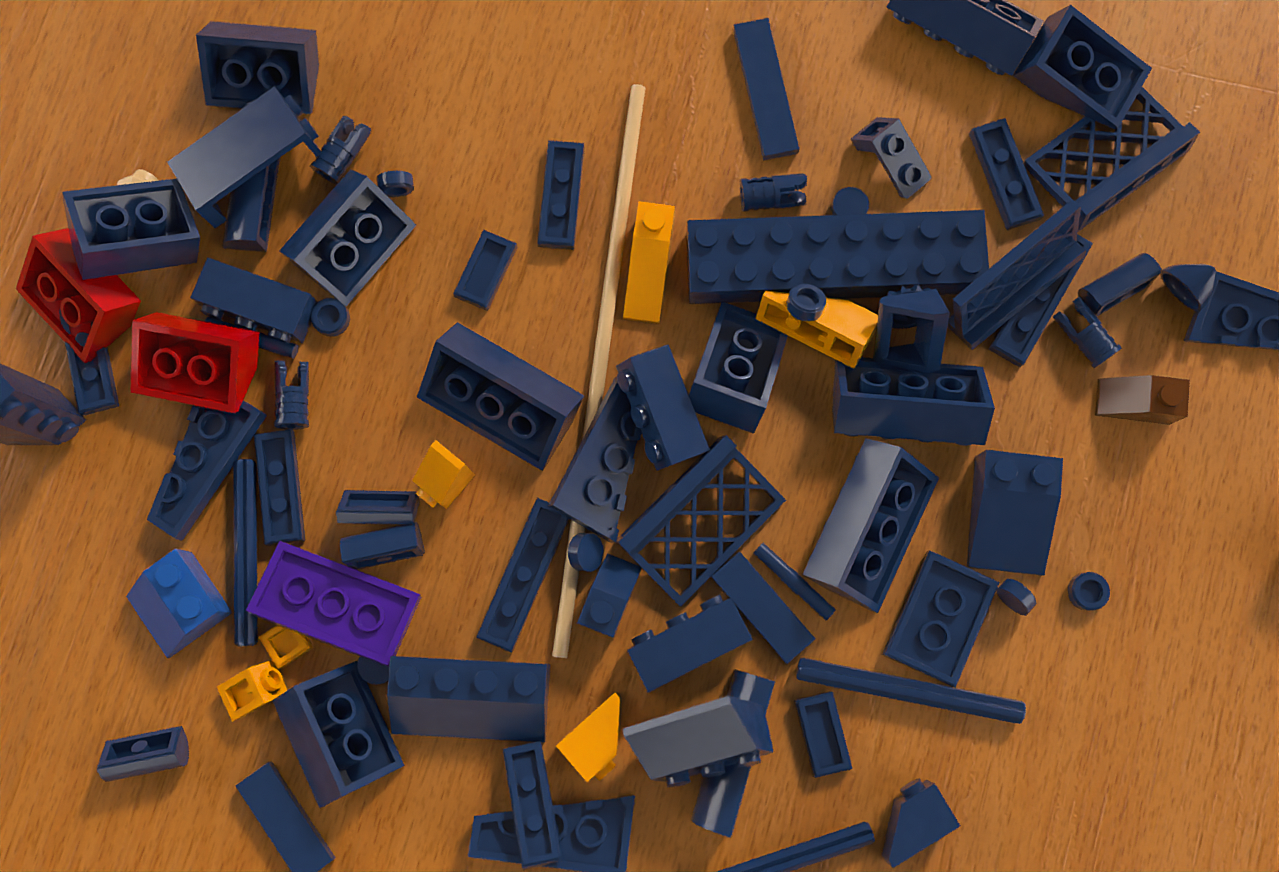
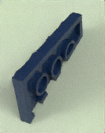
(1237, 316)
(201, 465)
(599, 472)
(590, 835)

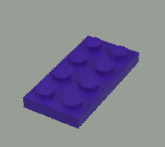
(334, 603)

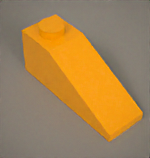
(649, 262)
(839, 332)

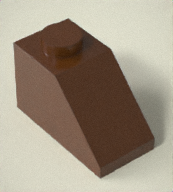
(1143, 398)

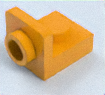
(251, 689)

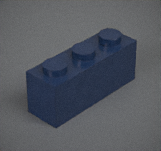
(253, 301)
(661, 407)
(688, 642)

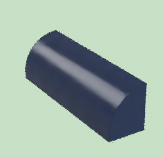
(251, 211)
(722, 794)

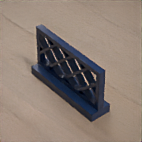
(1122, 181)
(1018, 277)
(678, 496)

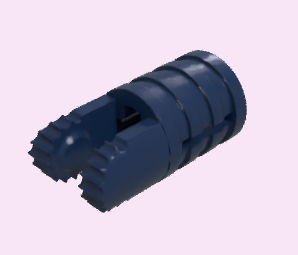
(340, 150)
(772, 192)
(1092, 340)
(291, 400)

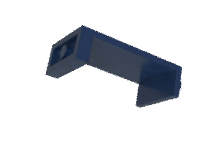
(240, 151)

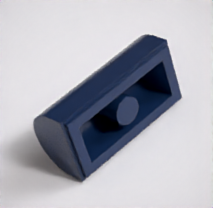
(1120, 283)
(382, 546)
(143, 754)

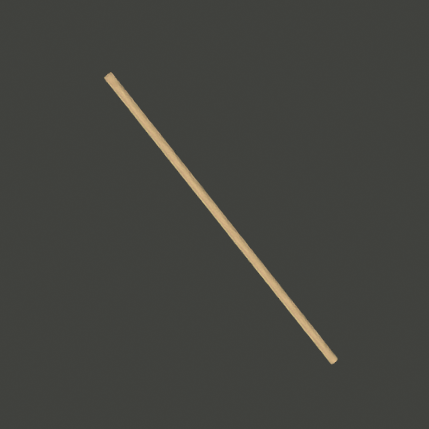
(603, 340)

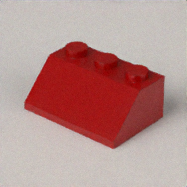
(53, 282)
(192, 361)

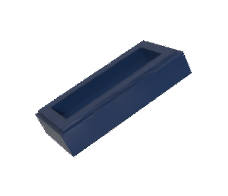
(485, 270)
(378, 507)
(823, 734)

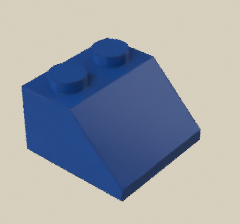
(177, 601)

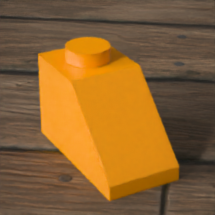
(441, 476)
(594, 741)

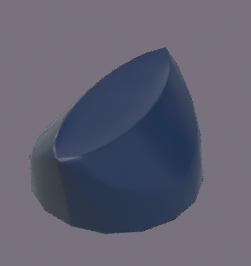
(1190, 283)

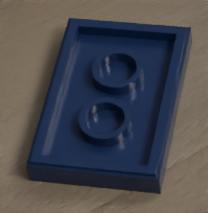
(941, 618)

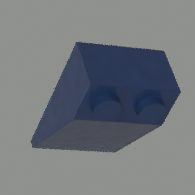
(1082, 68)
(737, 369)
(1013, 511)

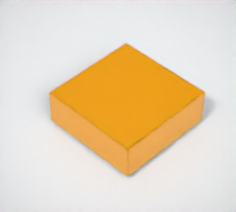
(284, 645)

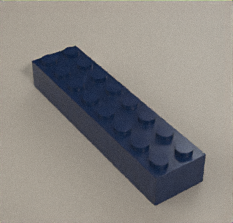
(836, 254)

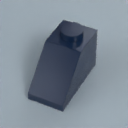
(609, 595)
(916, 821)

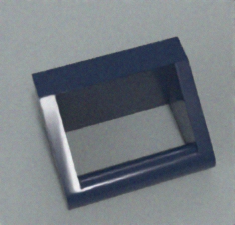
(930, 334)

